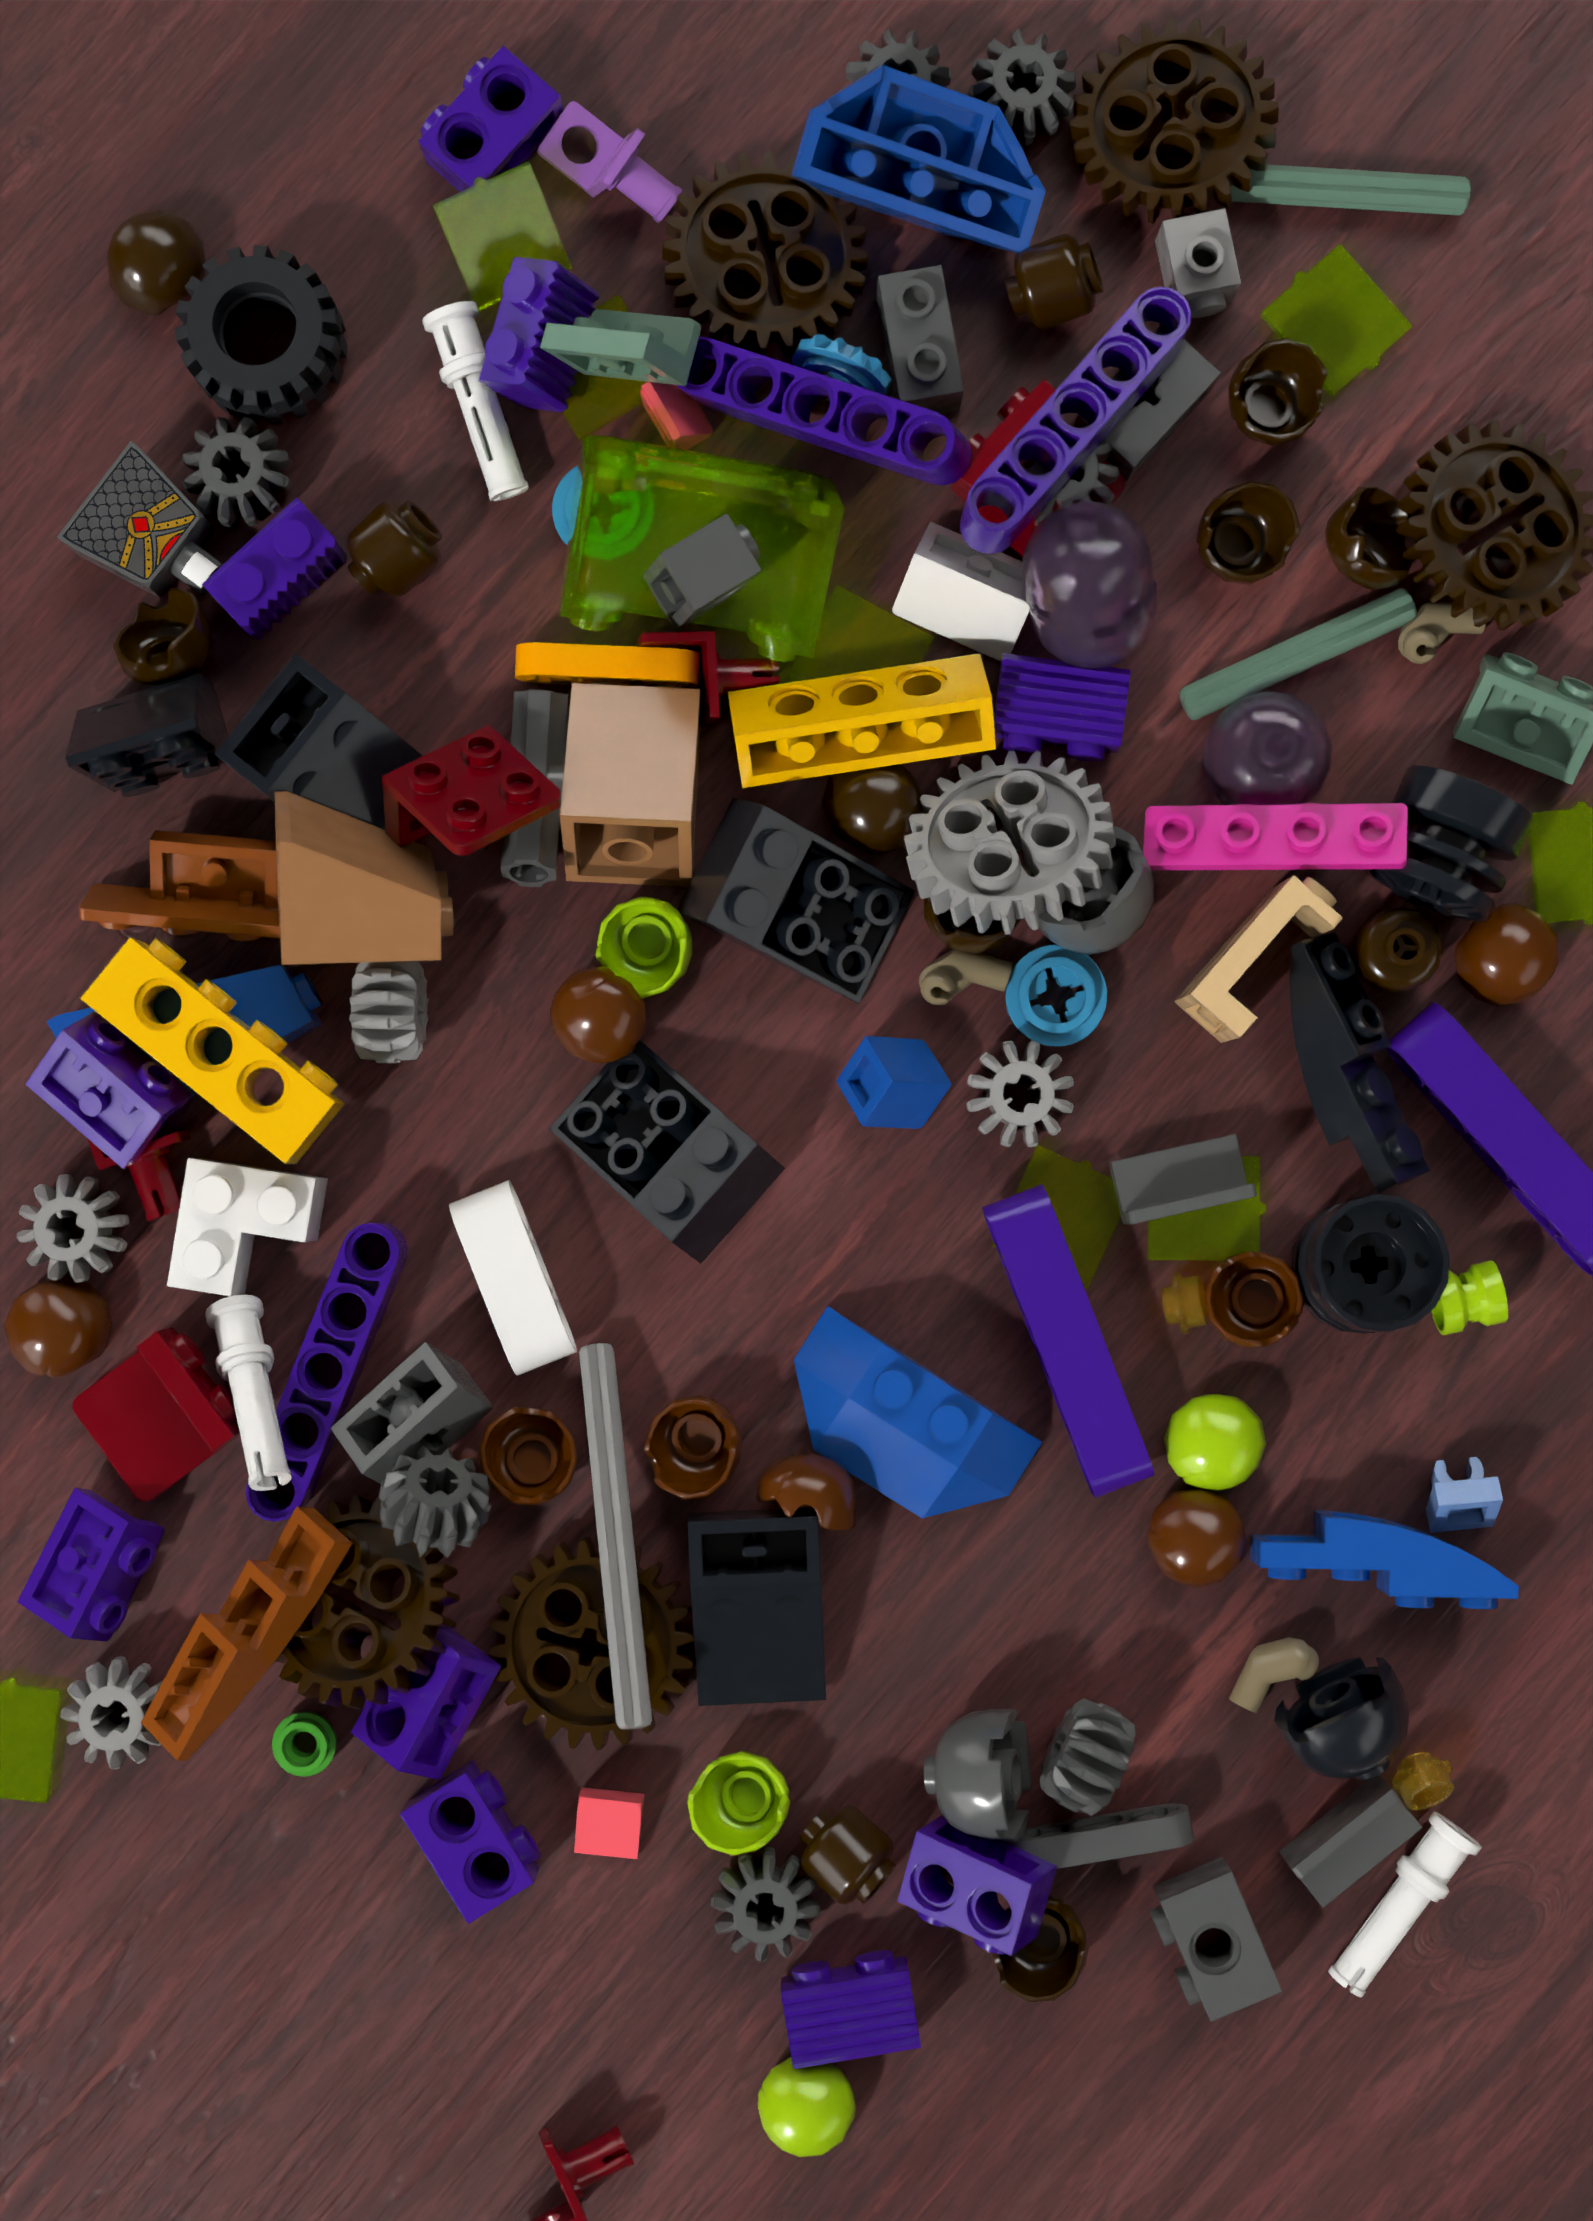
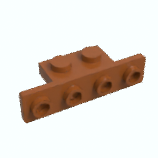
(196, 887)

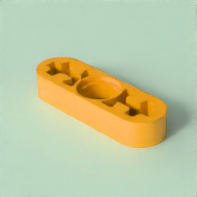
(618, 664)

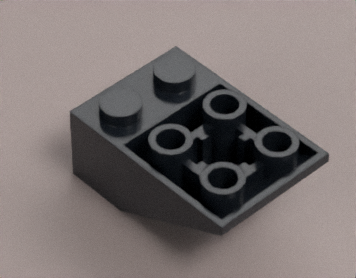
(149, 736)
(316, 744)
(795, 899)
(667, 1150)
(757, 1606)

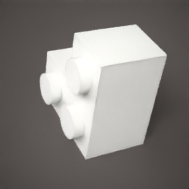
(223, 1212)

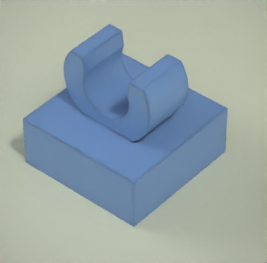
(1463, 1502)

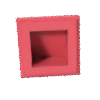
(675, 415)
(608, 1823)

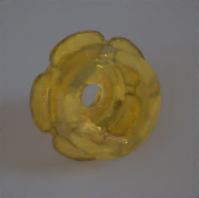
(1185, 1302)
(1423, 1781)

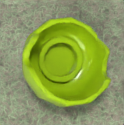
(645, 944)
(1214, 1442)
(739, 1803)
(806, 2108)

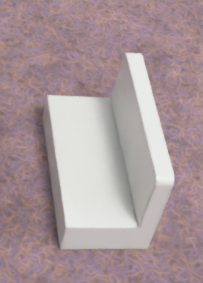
(964, 593)

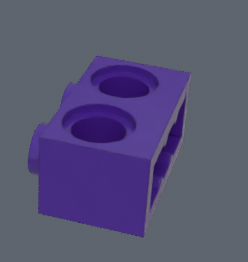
(506, 136)
(424, 1727)
(454, 1846)
(978, 1874)

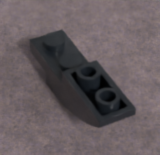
(1335, 1043)

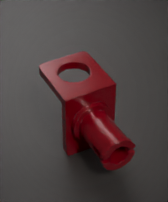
(716, 674)
(151, 1174)
(583, 2168)

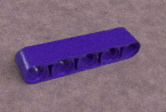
(1083, 392)
(845, 423)
(1500, 1127)
(1068, 1341)
(348, 1345)

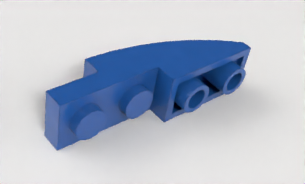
(1407, 1561)

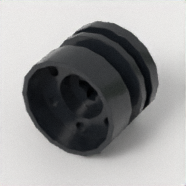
(1451, 834)
(1406, 1258)

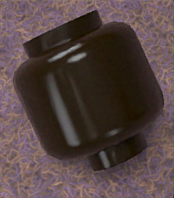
(1055, 281)
(393, 548)
(1411, 934)
(847, 1855)

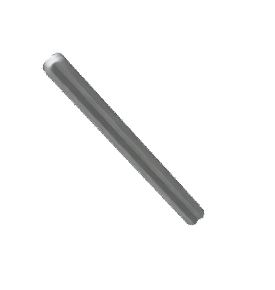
(615, 1537)

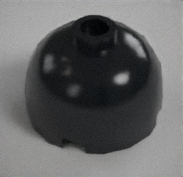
(1347, 1720)

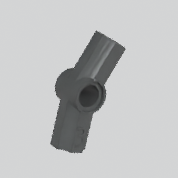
(540, 735)

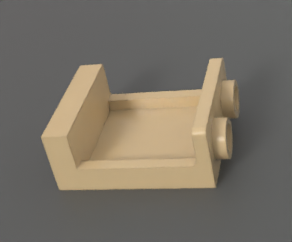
(1207, 994)

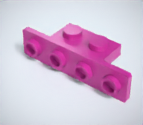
(1276, 837)

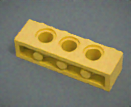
(862, 720)
(126, 999)

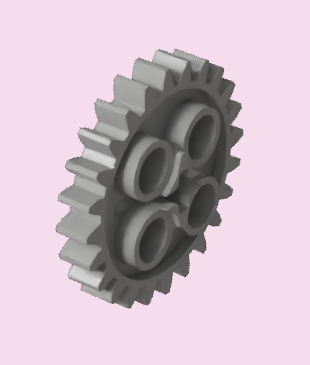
(977, 870)

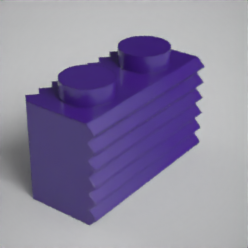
(513, 361)
(275, 569)
(1060, 706)
(849, 2009)

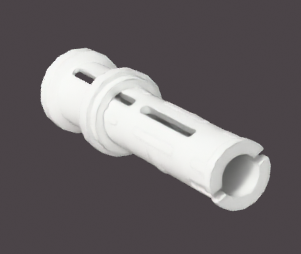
(462, 360)
(245, 1365)
(1420, 1880)

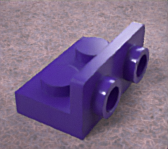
(107, 1087)
(90, 1567)

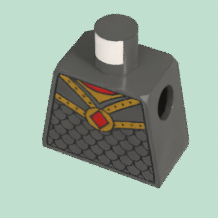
(142, 528)

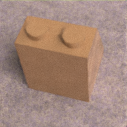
(631, 784)
(353, 890)

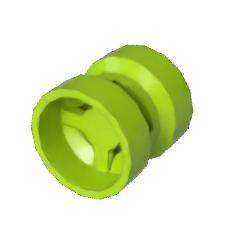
(1472, 1297)

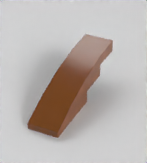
(237, 1646)

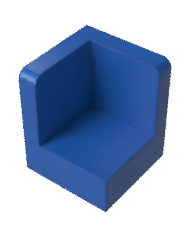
(893, 1082)

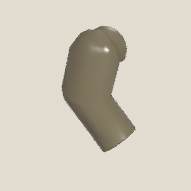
(1430, 628)
(958, 970)
(1270, 1664)

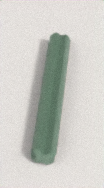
(1357, 190)
(1297, 654)

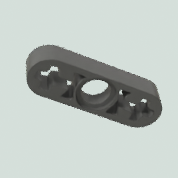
(1109, 1835)

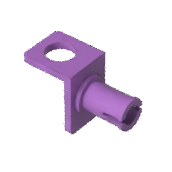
(613, 163)

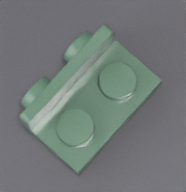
(626, 346)
(1529, 717)

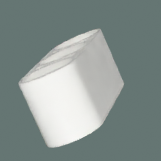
(512, 1277)

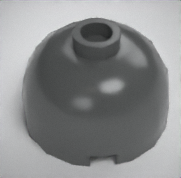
(1113, 911)
(981, 1774)

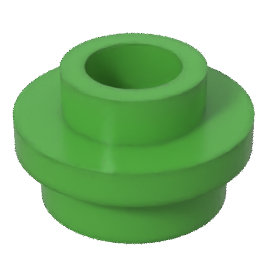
(293, 1759)

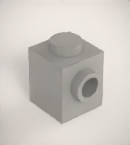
(1199, 260)

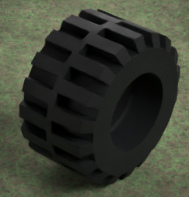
(233, 293)

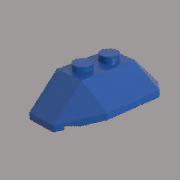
(923, 159)
(904, 1423)

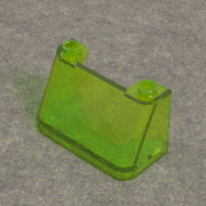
(648, 497)

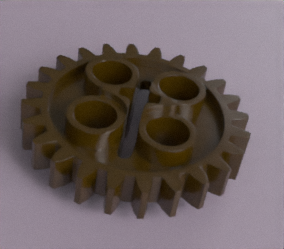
(1216, 151)
(709, 265)
(1466, 475)
(329, 1656)
(585, 1701)

